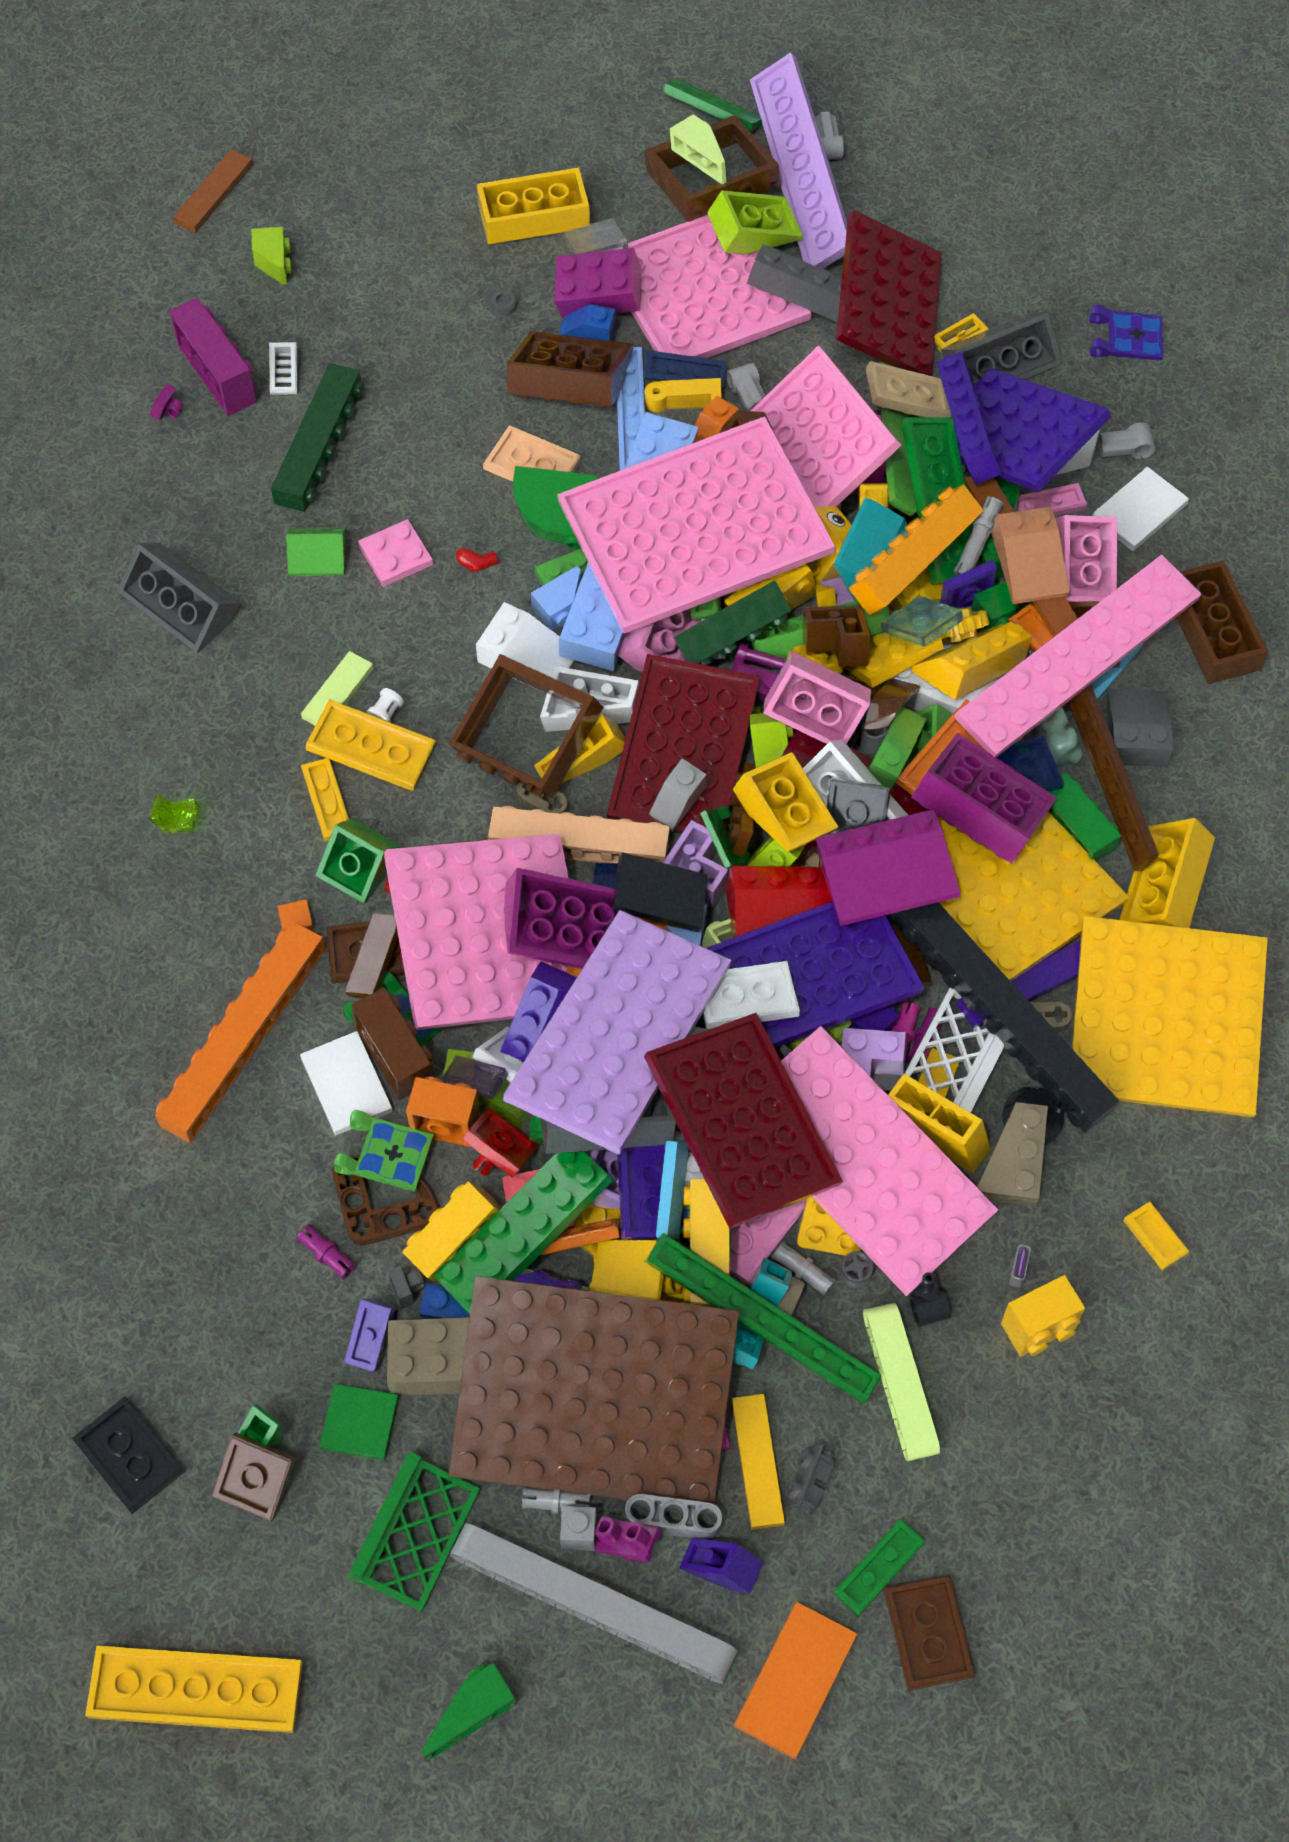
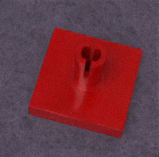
(498, 1144)

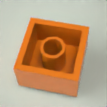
(443, 1109)

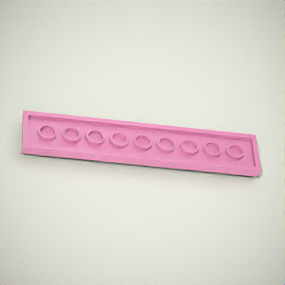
(1077, 656)

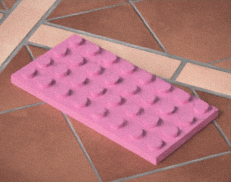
(897, 1187)

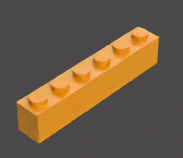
(915, 549)

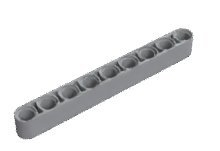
(596, 1602)

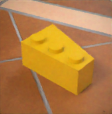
(795, 584)

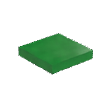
(359, 1422)

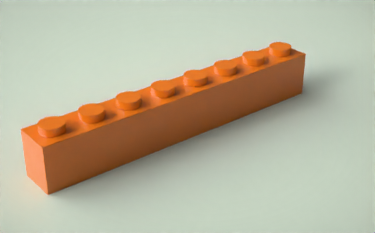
(240, 1032)

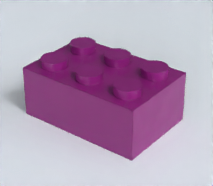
(598, 279)

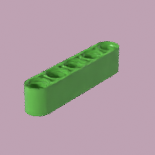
(788, 634)

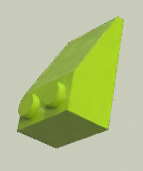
(752, 219)

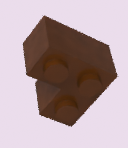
(837, 630)

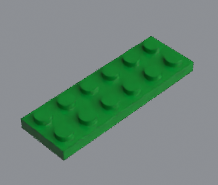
(933, 468)
(525, 1224)

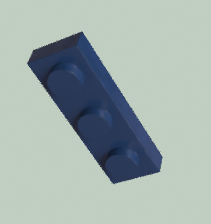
(669, 366)

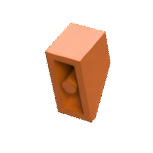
(715, 418)

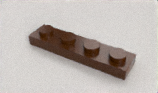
(742, 823)

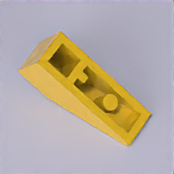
(599, 748)

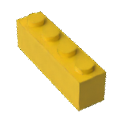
(706, 1231)

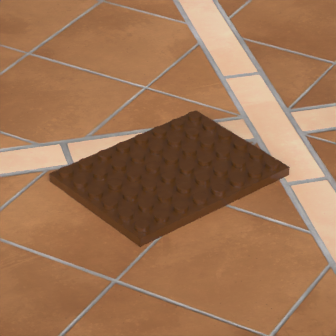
(592, 1392)

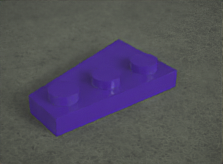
(639, 1190)

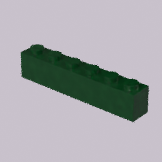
(317, 437)

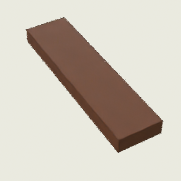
(213, 191)

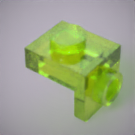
(174, 816)

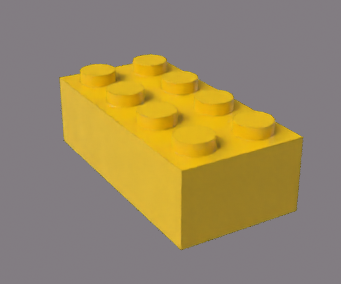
(533, 205)

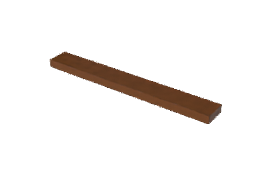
(1113, 779)

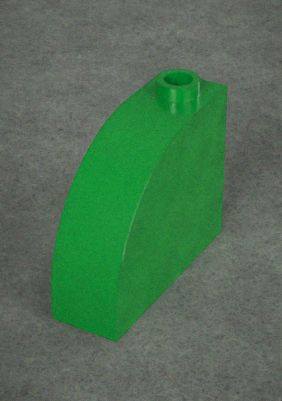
(538, 501)

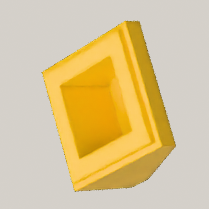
(825, 596)

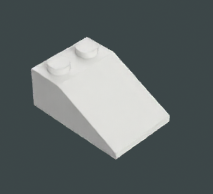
(521, 639)

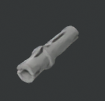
(982, 529)

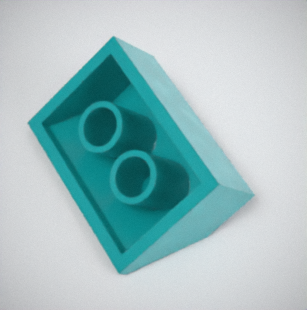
(867, 537)

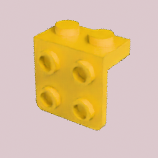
(822, 1233)

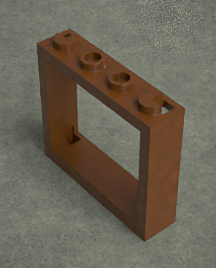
(759, 180)
(484, 704)

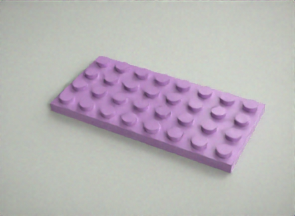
(628, 999)

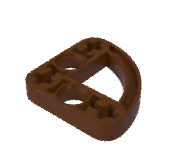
(375, 1218)

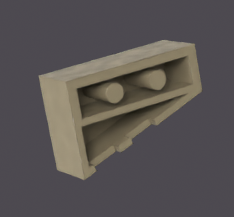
(1017, 1160)

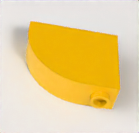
(948, 1126)

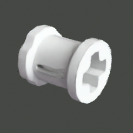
(386, 705)

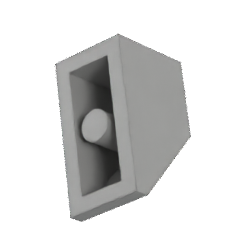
(678, 794)

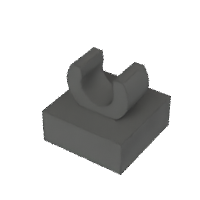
(406, 1285)

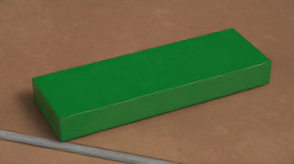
(879, 1567)

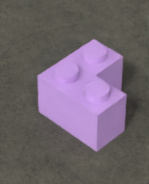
(694, 853)
(876, 1050)

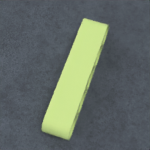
(902, 1382)

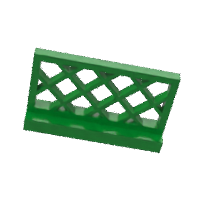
(387, 1518)

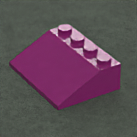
(983, 797)
(887, 867)
(555, 917)

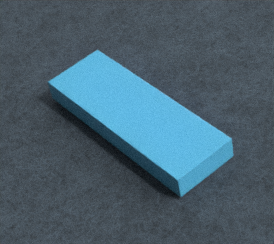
(672, 1189)

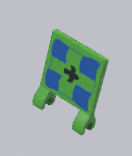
(390, 1153)

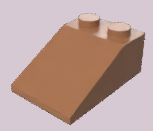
(1031, 554)

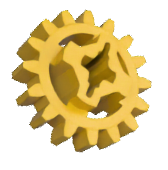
(967, 627)

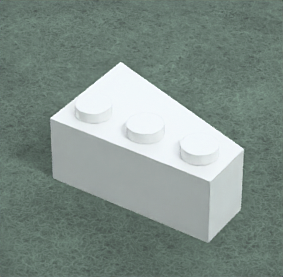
(612, 692)

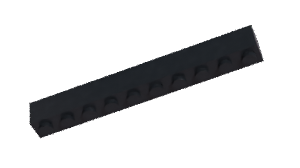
(1007, 1014)

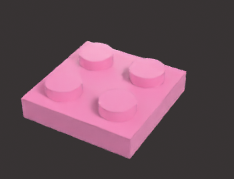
(395, 553)

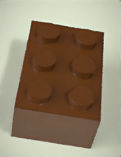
(391, 1041)

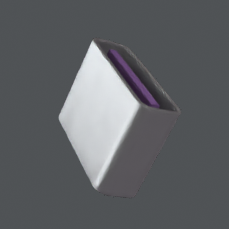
(1020, 1266)

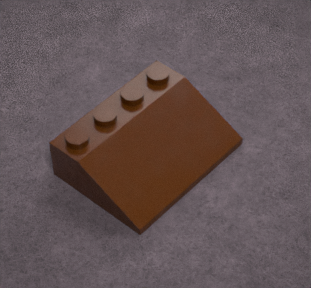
(568, 369)

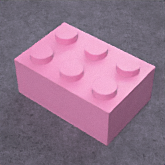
(1089, 556)
(816, 700)

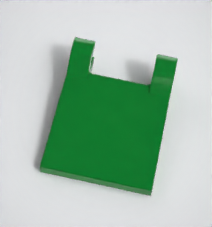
(720, 836)

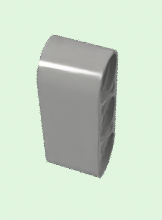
(690, 1510)

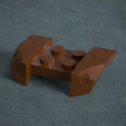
(886, 701)

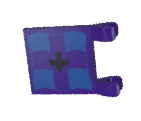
(1129, 334)

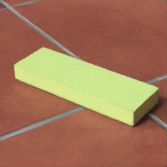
(339, 686)

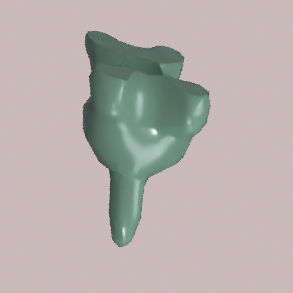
(1061, 738)

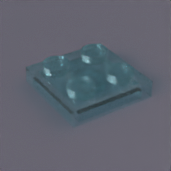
(921, 621)

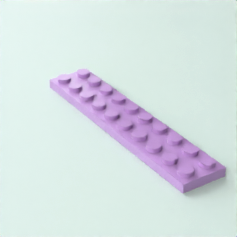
(801, 160)

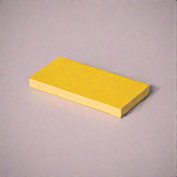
(370, 745)

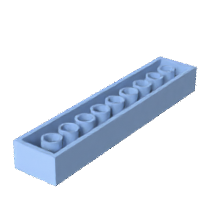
(591, 628)

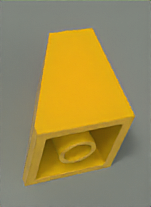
(622, 1271)

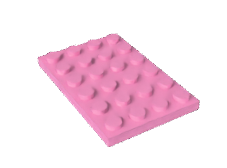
(826, 429)

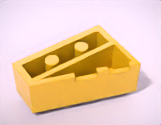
(450, 1228)

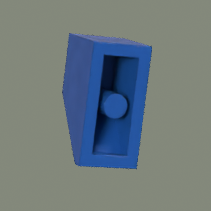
(590, 322)

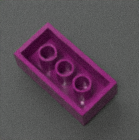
(213, 356)

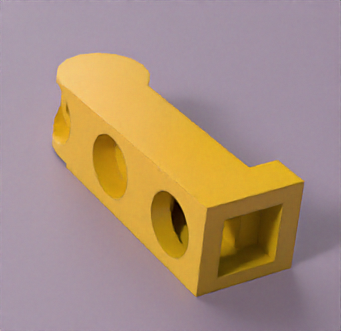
(681, 394)

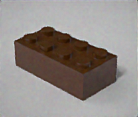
(1220, 626)

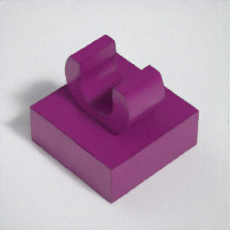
(166, 403)

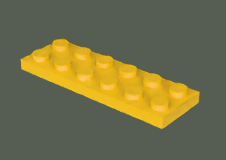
(194, 1689)

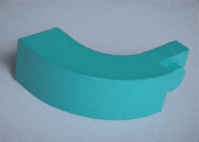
(771, 1283)

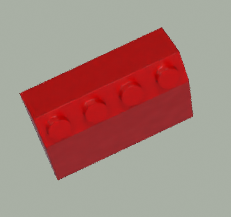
(771, 894)

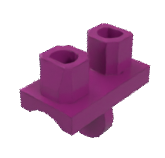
(626, 1539)

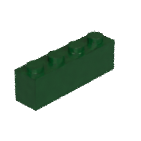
(732, 624)

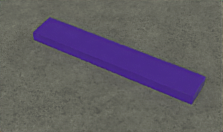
(1045, 976)

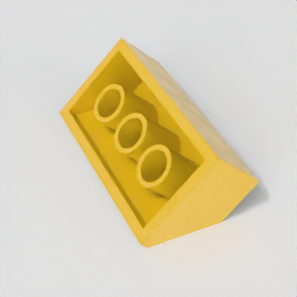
(975, 660)
(1171, 884)

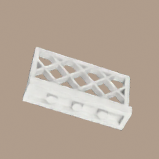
(976, 1074)

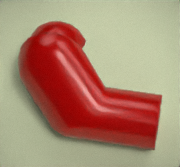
(474, 561)

